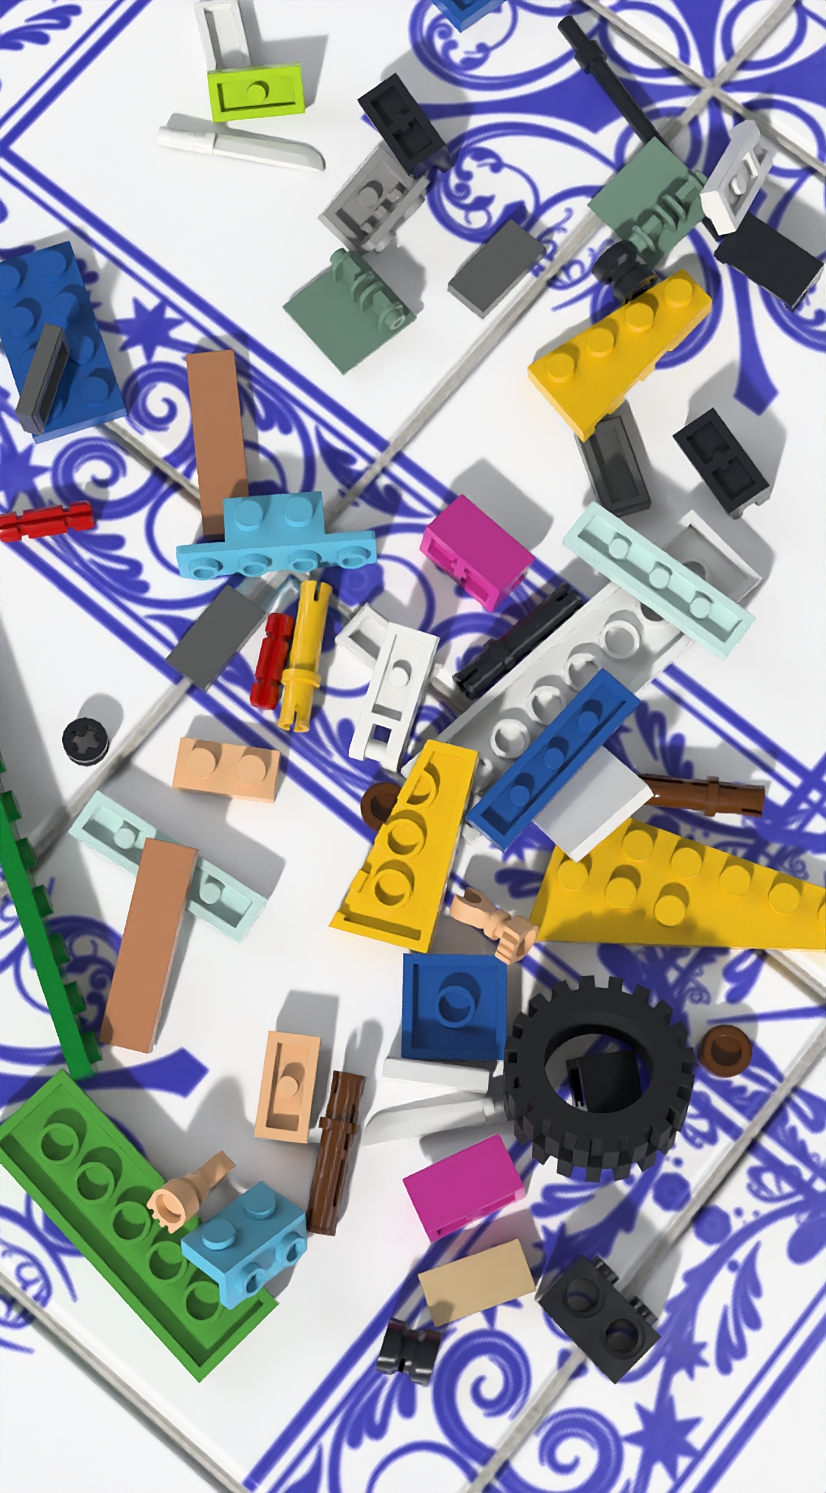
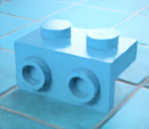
(248, 1242)

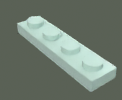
(658, 580)
(213, 894)

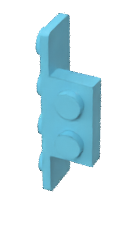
(275, 536)

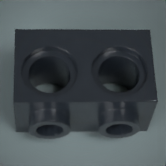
(589, 1326)

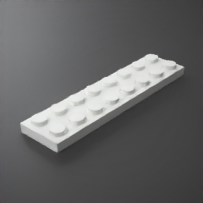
(607, 633)

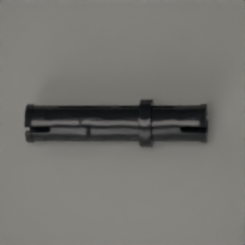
(502, 654)

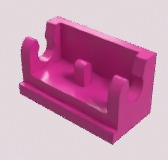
(476, 552)
(464, 1187)

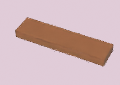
(216, 435)
(148, 945)

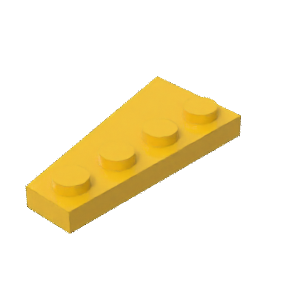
(606, 360)
(409, 867)

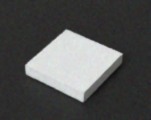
(593, 804)

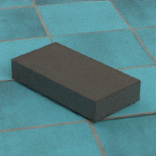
(496, 269)
(43, 379)
(614, 469)
(216, 638)

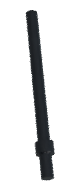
(593, 61)

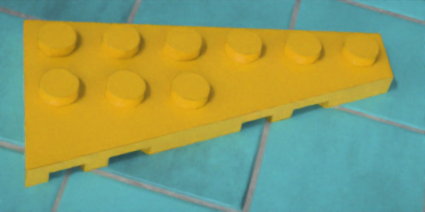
(675, 893)

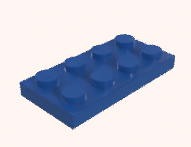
(50, 290)

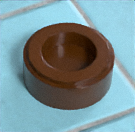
(378, 804)
(724, 1051)

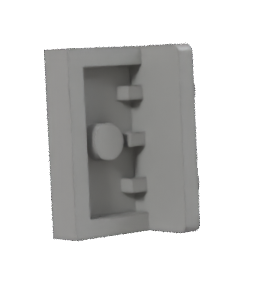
(373, 203)

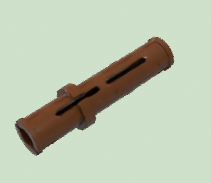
(705, 795)
(334, 1152)

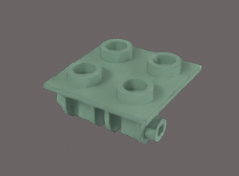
(652, 202)
(349, 311)

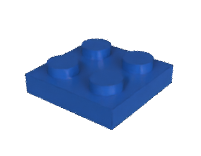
(454, 1007)

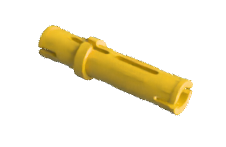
(302, 676)

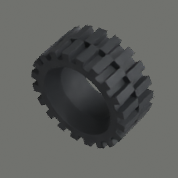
(586, 1137)

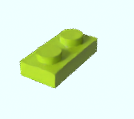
(256, 92)

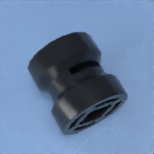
(623, 273)
(408, 1351)

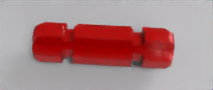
(46, 521)
(272, 661)

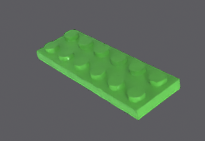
(97, 1195)

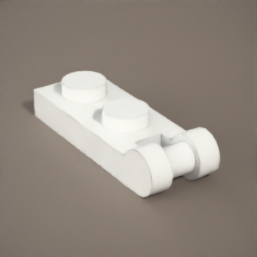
(736, 178)
(394, 695)

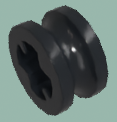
(91, 755)

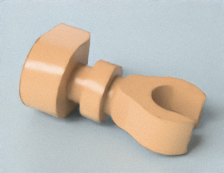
(515, 934)
(180, 1198)

